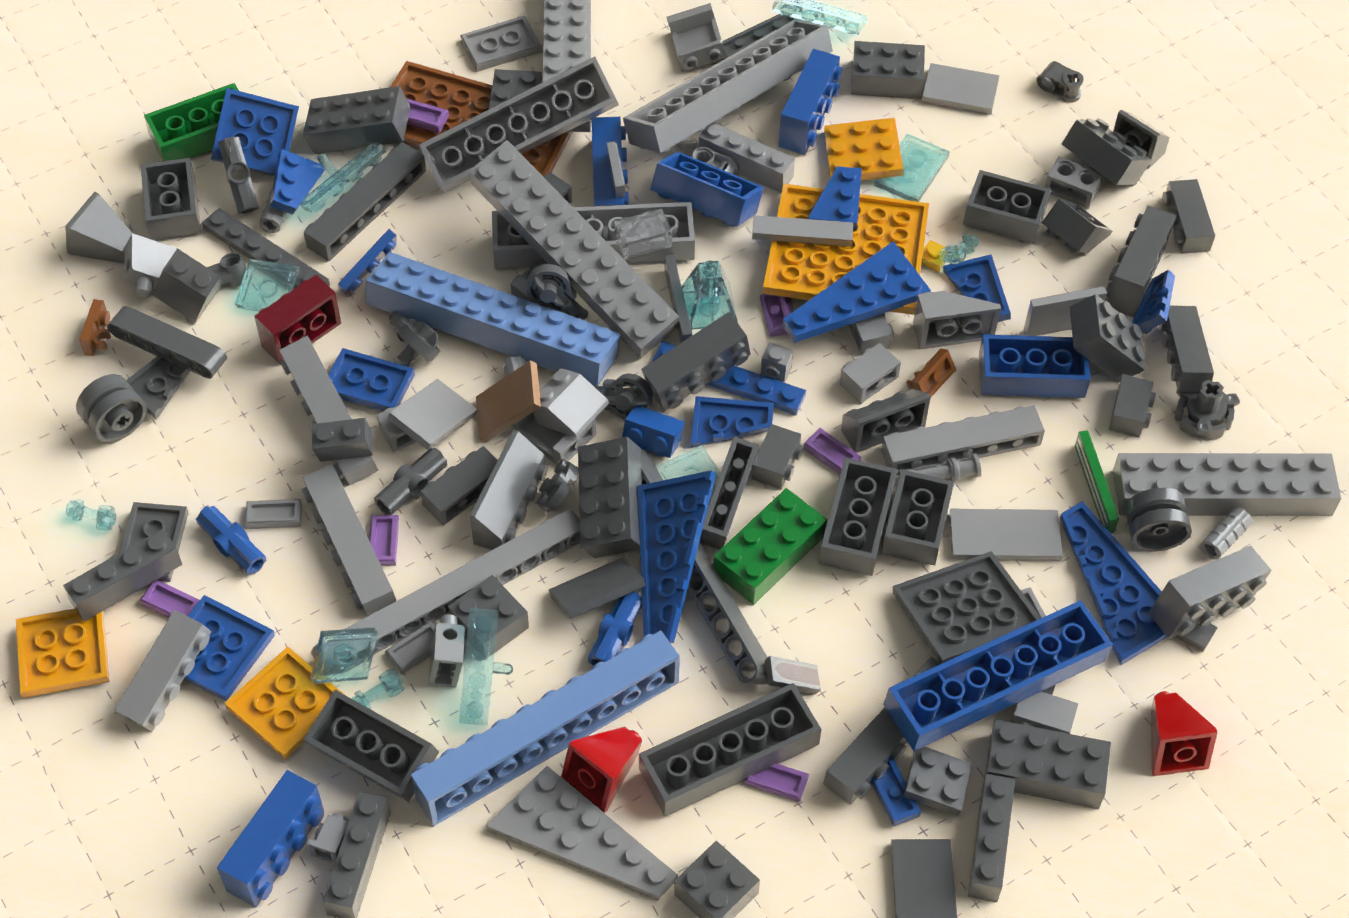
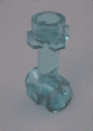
(956, 254)
(103, 516)
(390, 683)

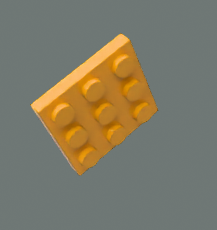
(865, 145)
(60, 652)
(281, 702)

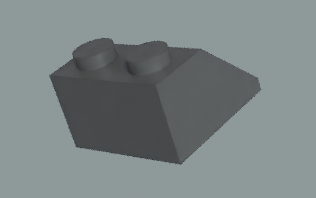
(1142, 135)
(1075, 226)
(187, 285)

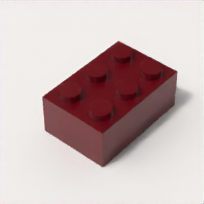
(302, 312)

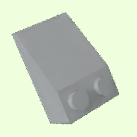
(952, 319)

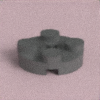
(556, 488)

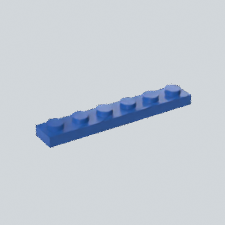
(754, 386)

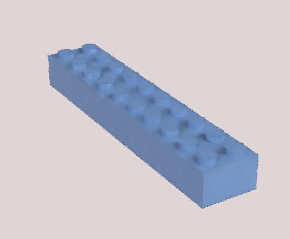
(492, 318)
(545, 727)

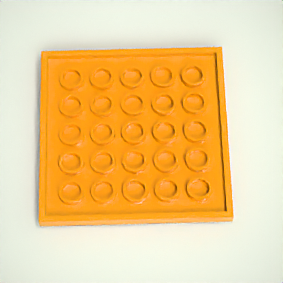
(809, 268)

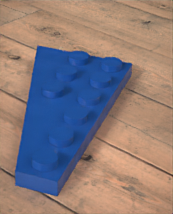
(870, 289)
(669, 535)
(1115, 582)

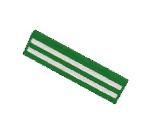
(1096, 481)

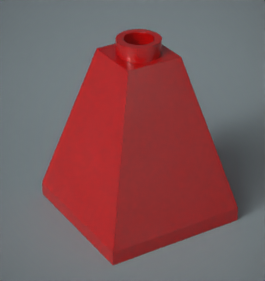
(1179, 736)
(601, 763)

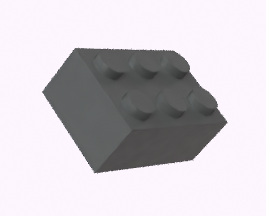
(888, 69)
(1106, 151)
(170, 198)
(1006, 206)
(1107, 338)
(917, 517)

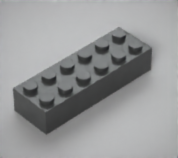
(729, 749)

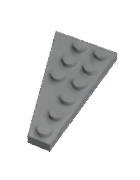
(575, 831)

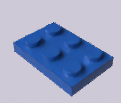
(370, 380)

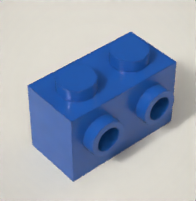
(653, 431)

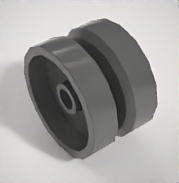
(111, 408)
(1158, 519)

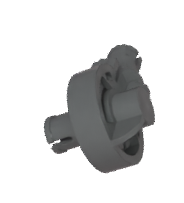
(550, 294)
(418, 336)
(625, 399)

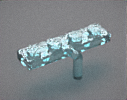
(822, 14)
(339, 178)
(480, 666)

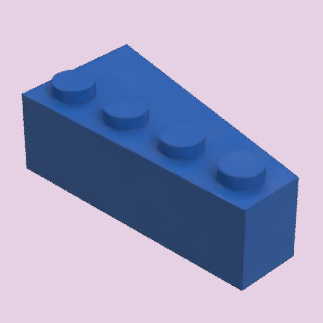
(605, 131)

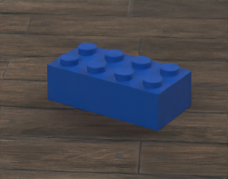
(809, 102)
(707, 188)
(1032, 366)
(271, 839)

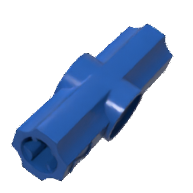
(231, 539)
(616, 628)

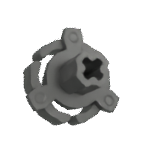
(1205, 410)

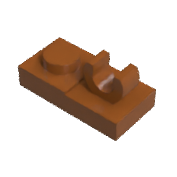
(94, 328)
(934, 374)

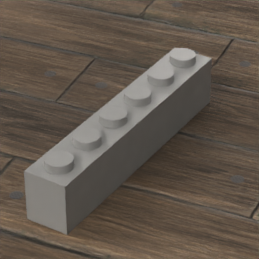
(321, 400)
(960, 439)
(349, 540)

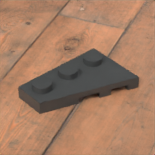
(157, 384)

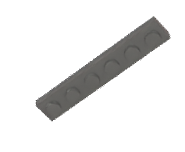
(254, 244)

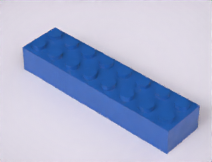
(996, 675)

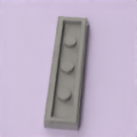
(802, 230)

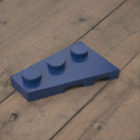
(293, 181)
(840, 197)
(368, 262)
(979, 280)
(1155, 303)
(723, 419)

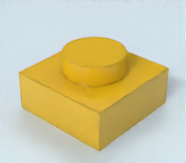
(932, 256)

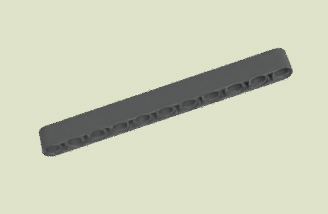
(719, 607)

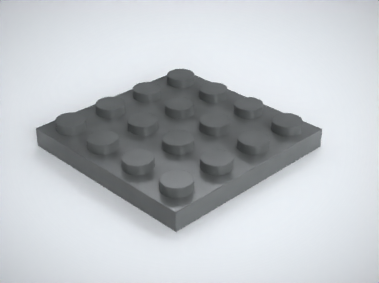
(964, 605)

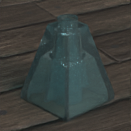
(707, 294)

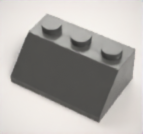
(898, 413)

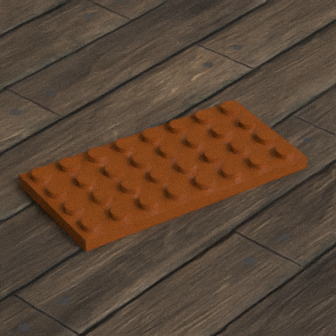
(463, 100)

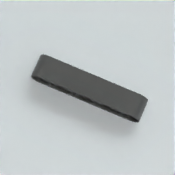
(167, 342)

